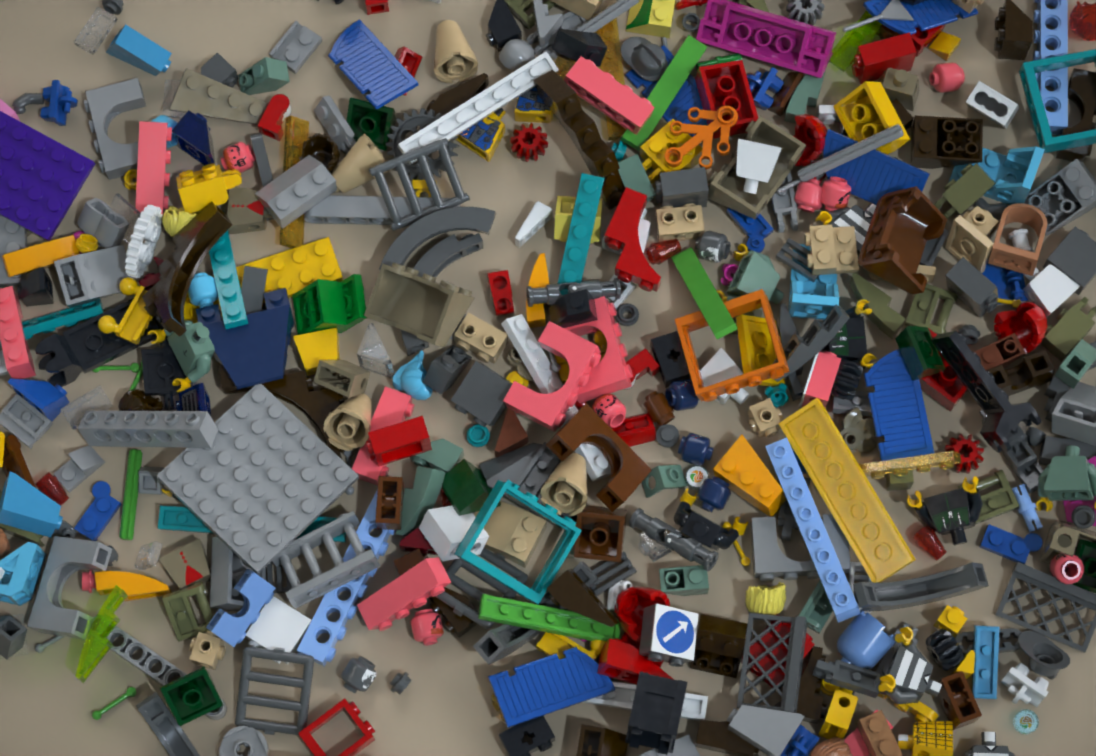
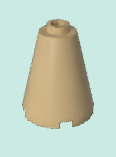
(453, 54)
(355, 166)
(349, 423)
(567, 486)

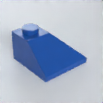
(41, 396)

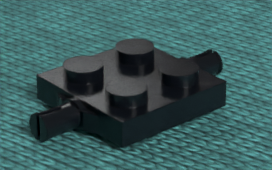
(159, 372)

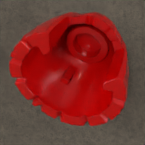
(812, 133)
(1026, 322)
(631, 605)

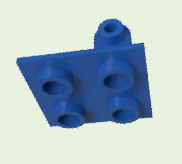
(1008, 282)

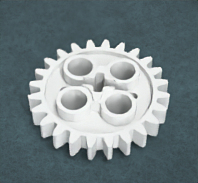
(148, 229)

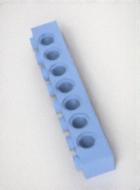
(1059, 77)
(812, 530)
(331, 603)

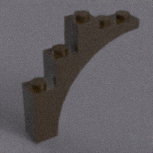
(584, 134)
(192, 244)
(295, 390)
(717, 737)

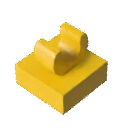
(421, 186)

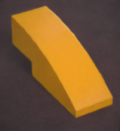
(39, 256)
(538, 279)
(133, 584)

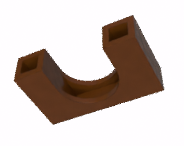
(626, 466)

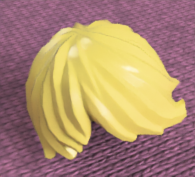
(176, 219)
(766, 599)

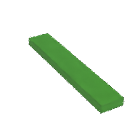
(667, 88)
(704, 293)
(544, 619)

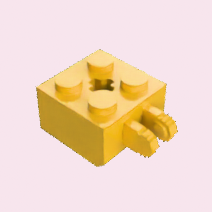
(654, 151)
(206, 186)

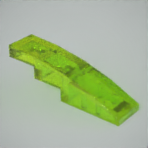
(847, 47)
(96, 643)

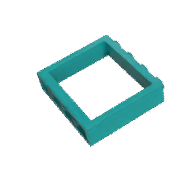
(1036, 105)
(554, 561)

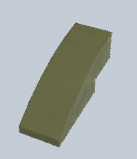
(882, 315)

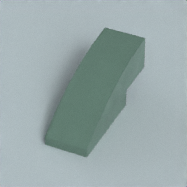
(804, 95)
(420, 498)

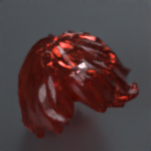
(1083, 21)

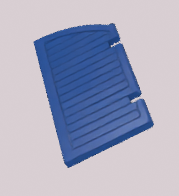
(925, 14)
(371, 65)
(684, 100)
(873, 172)
(898, 409)
(548, 686)

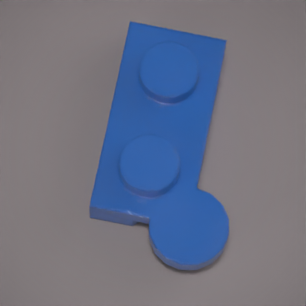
(754, 229)
(98, 513)
(1009, 544)

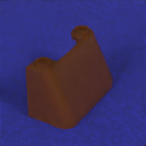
(898, 238)

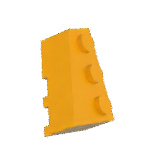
(750, 477)

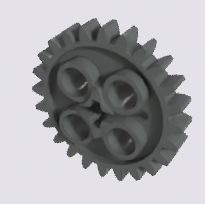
(410, 124)

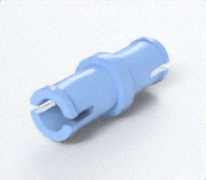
(1027, 508)

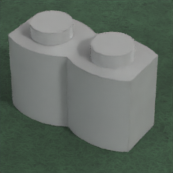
(102, 223)

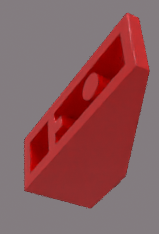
(624, 662)

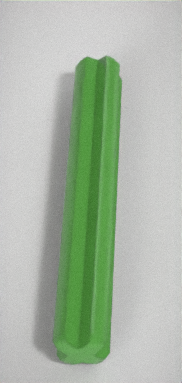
(130, 495)

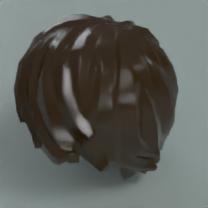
(322, 149)
(137, 401)

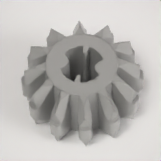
(813, 10)

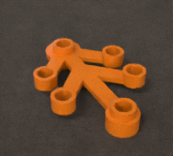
(703, 134)

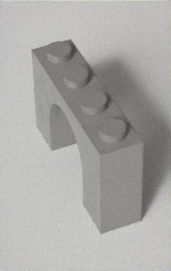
(104, 106)
(64, 559)
(771, 562)

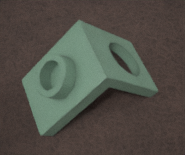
(666, 478)

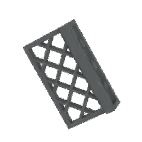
(1052, 585)
(793, 661)

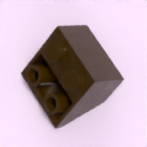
(1013, 32)
(719, 645)
(601, 742)

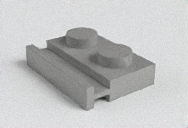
(296, 46)
(24, 421)

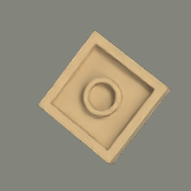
(969, 243)

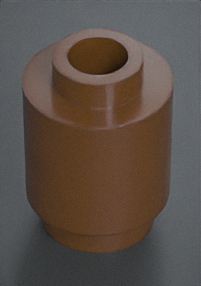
(659, 408)

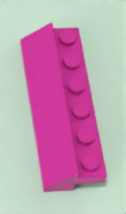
(766, 37)

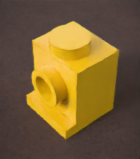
(951, 619)

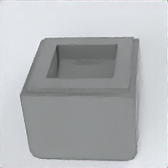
(148, 480)

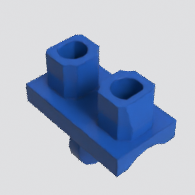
(768, 81)
(60, 103)
(800, 743)

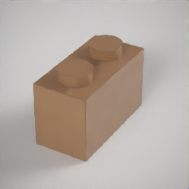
(878, 735)

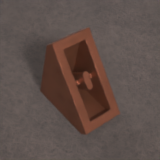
(511, 435)

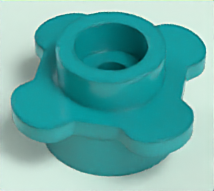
(781, 398)

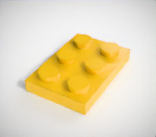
(756, 345)

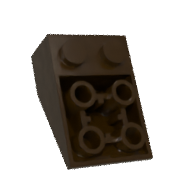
(945, 141)

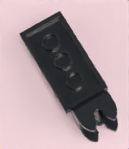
(87, 347)
(1001, 414)

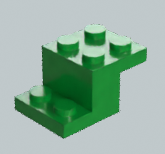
(330, 305)

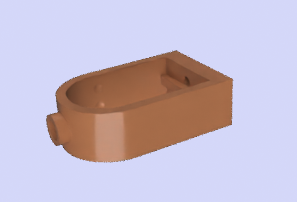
(1016, 258)

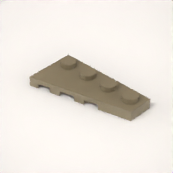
(215, 100)

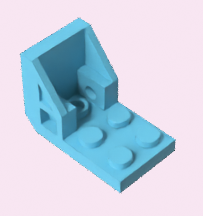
(1012, 173)
(810, 298)
(21, 573)

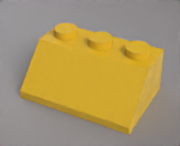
(868, 112)

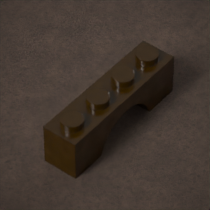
(1083, 93)

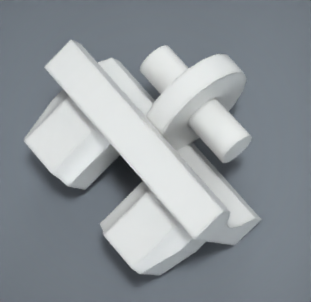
(1023, 687)

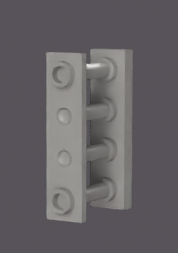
(339, 575)

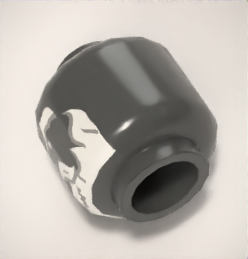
(713, 246)
(358, 674)

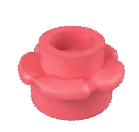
(88, 581)

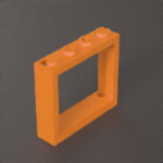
(754, 378)

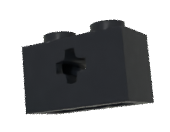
(662, 349)
(514, 736)

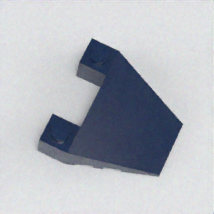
(255, 350)

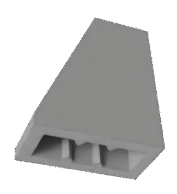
(764, 727)

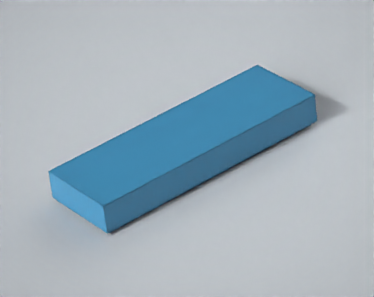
(986, 662)

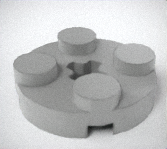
(246, 736)

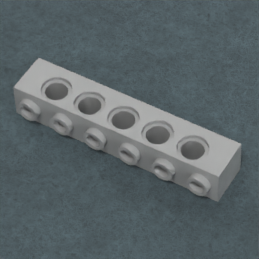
(148, 429)

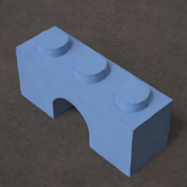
(255, 594)

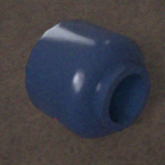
(681, 395)
(695, 449)
(713, 494)

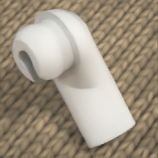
(614, 591)

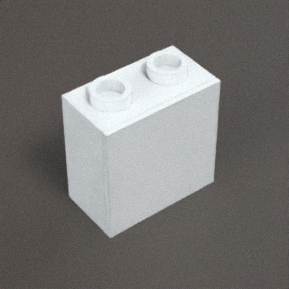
(992, 104)
(446, 531)
(278, 628)

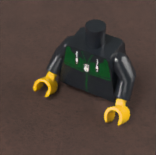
(851, 339)
(951, 510)
(704, 529)

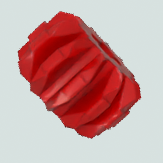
(532, 135)
(974, 452)

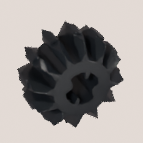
(847, 380)
(944, 649)

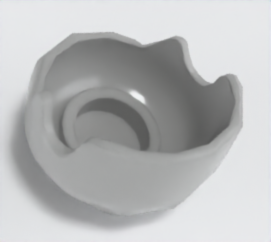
(516, 54)

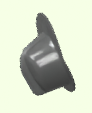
(644, 58)
(1043, 654)

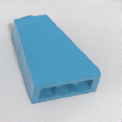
(139, 51)
(28, 508)

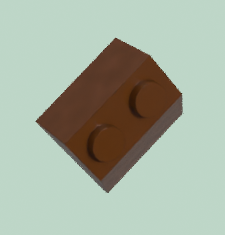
(601, 533)

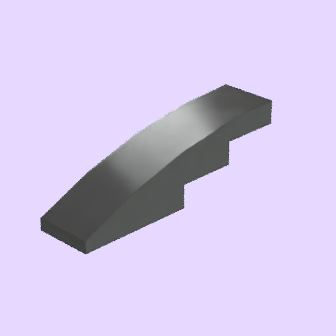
(786, 330)
(818, 335)
(1023, 462)

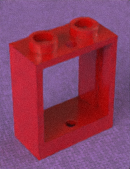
(398, 441)
(353, 711)

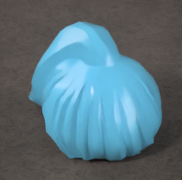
(410, 379)

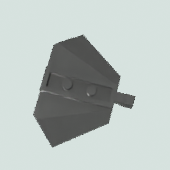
(526, 467)

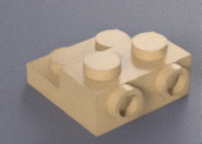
(831, 250)

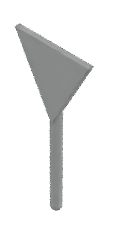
(893, 11)

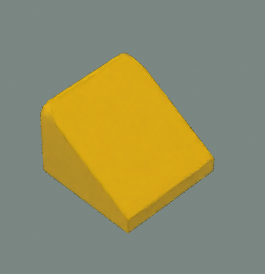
(945, 45)
(966, 665)

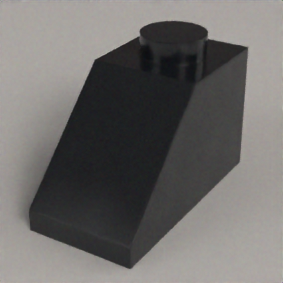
(502, 26)
(580, 43)
(36, 288)
(573, 309)

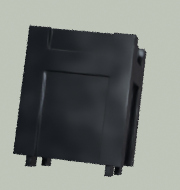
(656, 713)

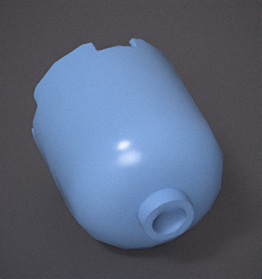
(864, 641)

